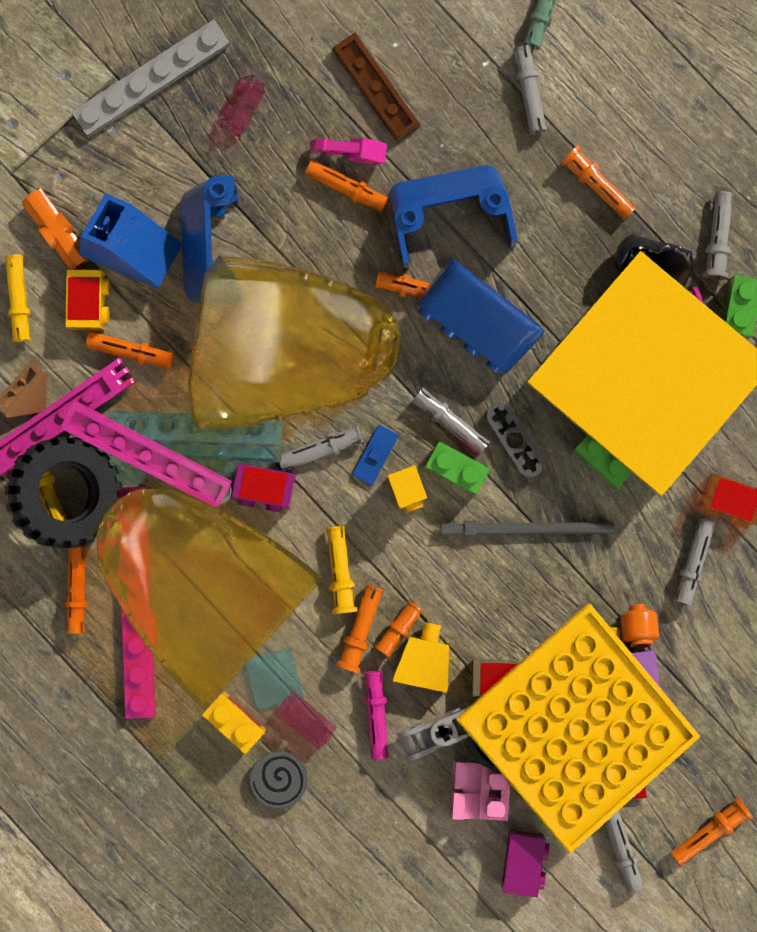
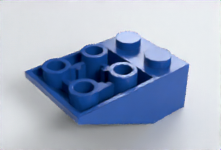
(128, 242)

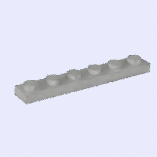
(151, 78)

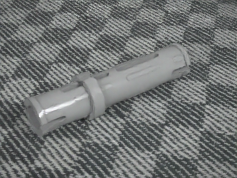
(529, 87)
(446, 418)
(332, 444)
(692, 570)
(625, 858)

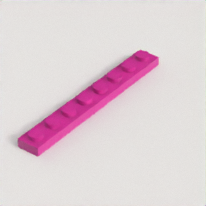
(138, 664)

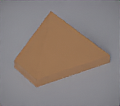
(25, 393)

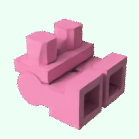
(468, 803)

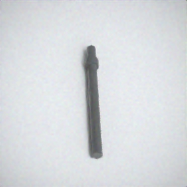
(471, 528)

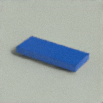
(375, 455)

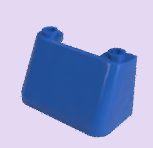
(197, 208)

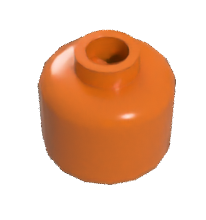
(639, 626)

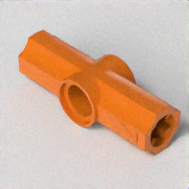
(55, 229)

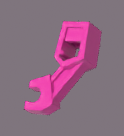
(358, 149)

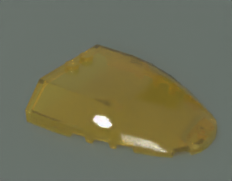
(283, 344)
(198, 584)

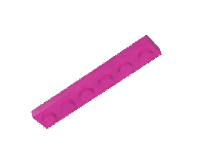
(145, 454)

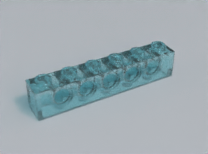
(180, 435)

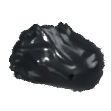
(670, 257)

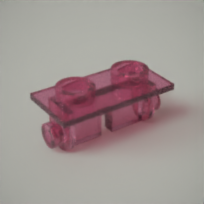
(245, 94)
(305, 720)

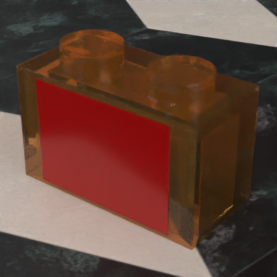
(730, 500)

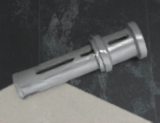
(718, 249)

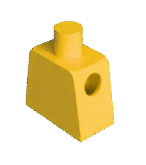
(424, 661)

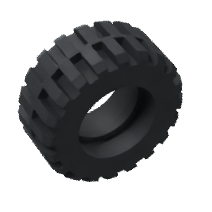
(24, 486)

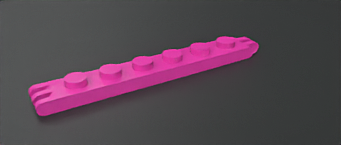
(46, 425)

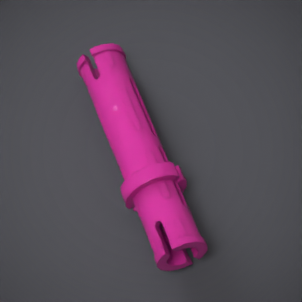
(375, 704)

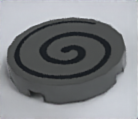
(278, 779)

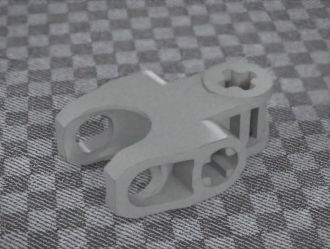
(428, 734)

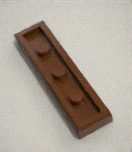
(376, 87)

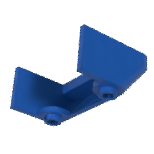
(480, 182)

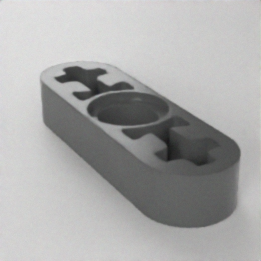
(518, 463)

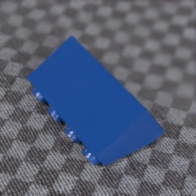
(478, 317)

